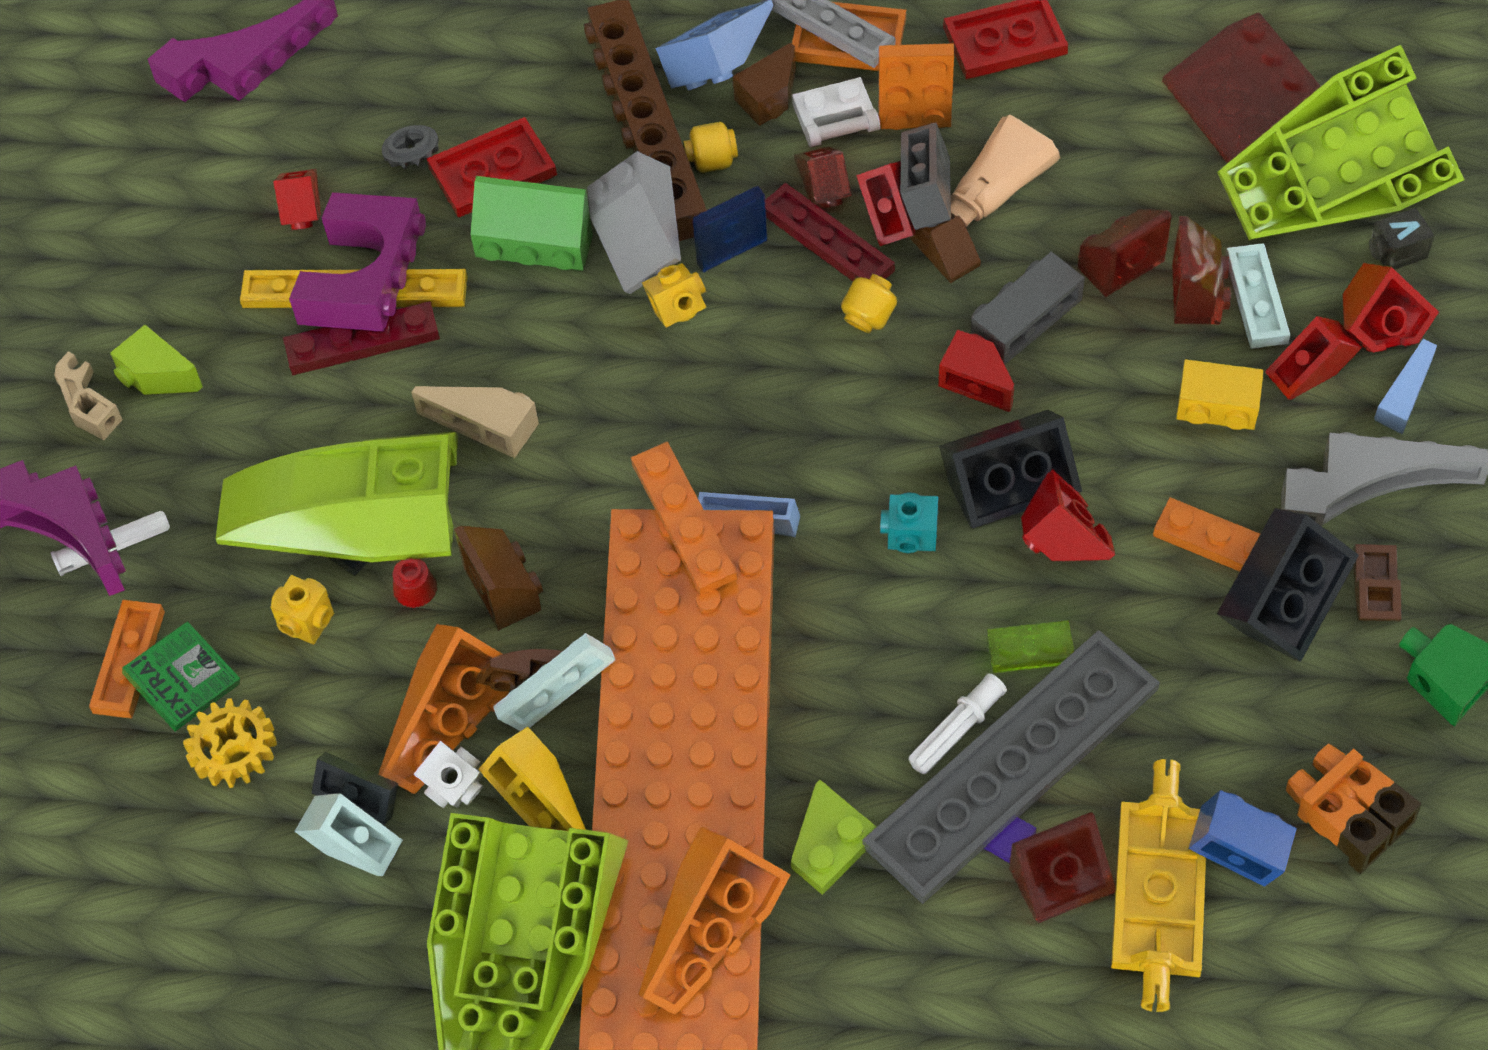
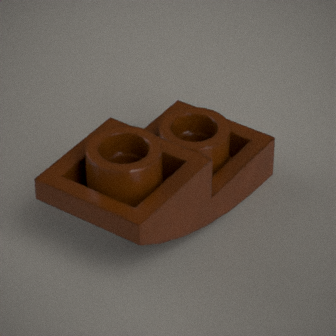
(512, 668)

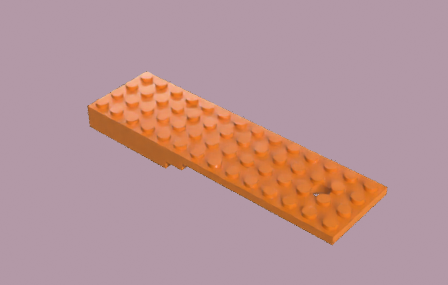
(678, 753)

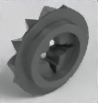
(421, 137)

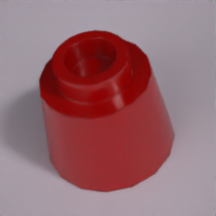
(413, 583)

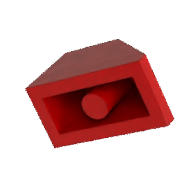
(298, 198)
(884, 203)
(1313, 357)
(976, 371)

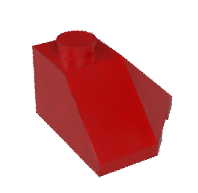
(1385, 309)
(1062, 526)

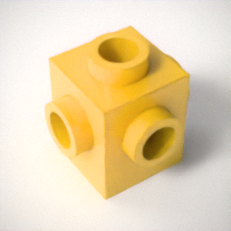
(675, 294)
(302, 608)

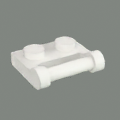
(832, 105)

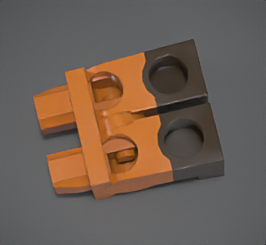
(1353, 805)

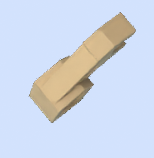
(74, 382)

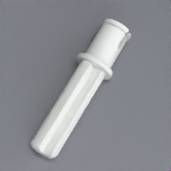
(124, 536)
(957, 723)

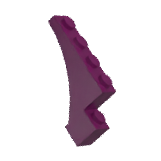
(242, 57)
(64, 511)

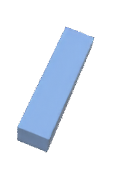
(1401, 397)
(784, 509)

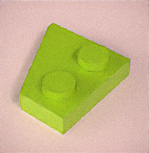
(829, 839)

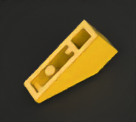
(532, 782)

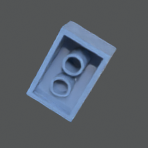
(713, 46)

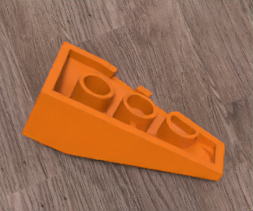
(440, 703)
(710, 908)

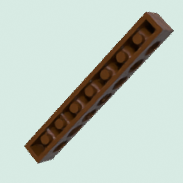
(641, 102)

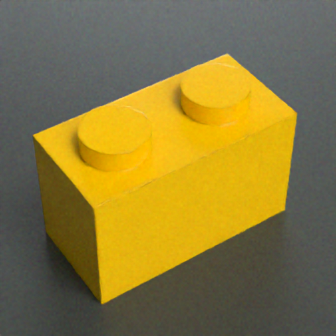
(1219, 394)

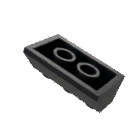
(1005, 465)
(1288, 583)

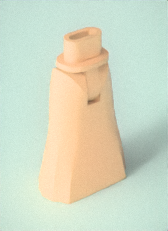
(1006, 163)

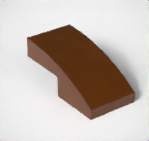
(1377, 583)

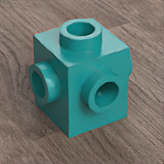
(910, 522)

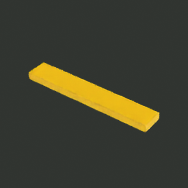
(438, 286)

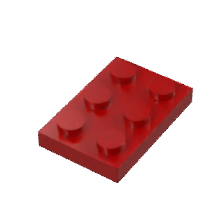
(1005, 37)
(503, 153)

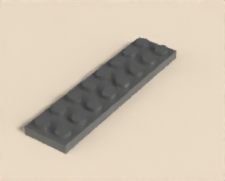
(1010, 766)

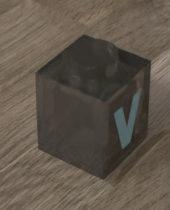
(1401, 239)

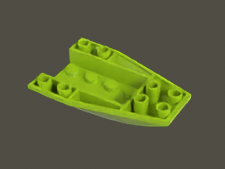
(1341, 155)
(346, 500)

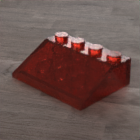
(1240, 84)

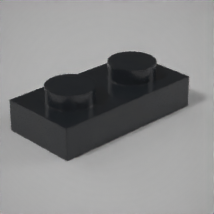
(362, 787)

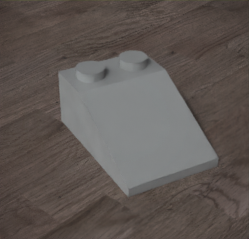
(636, 219)

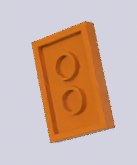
(815, 50)
(915, 85)

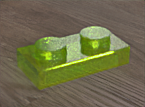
(1029, 646)

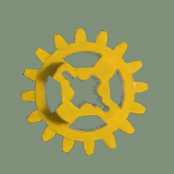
(230, 743)

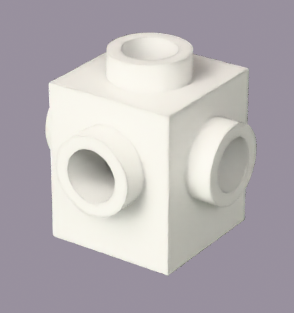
(438, 766)

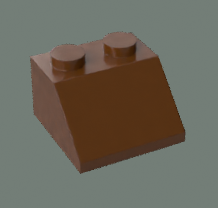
(499, 574)

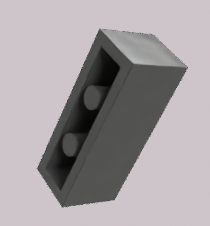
(925, 176)
(1028, 305)

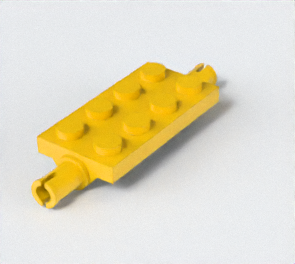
(1158, 889)

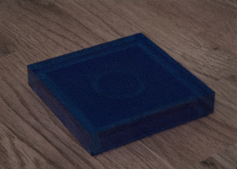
(730, 228)

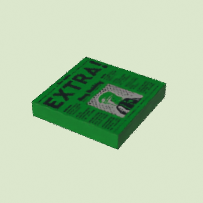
(181, 676)

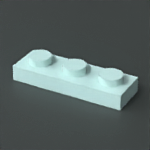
(1257, 296)
(554, 682)

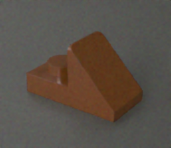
(948, 248)

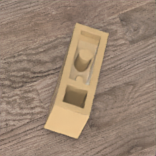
(481, 413)

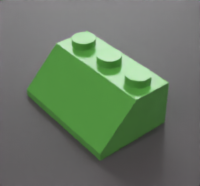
(530, 223)

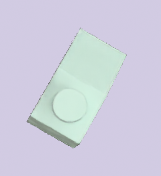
(348, 834)

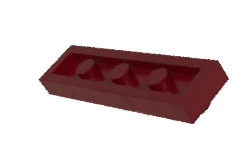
(825, 235)
(336, 346)

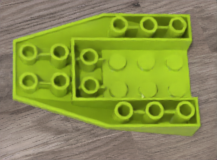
(515, 929)

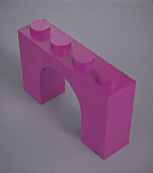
(369, 295)

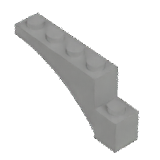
(1370, 466)

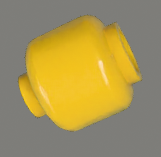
(711, 147)
(869, 303)

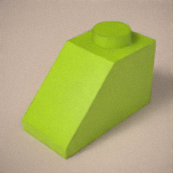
(153, 365)

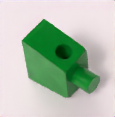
(1448, 669)

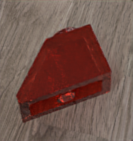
(824, 176)

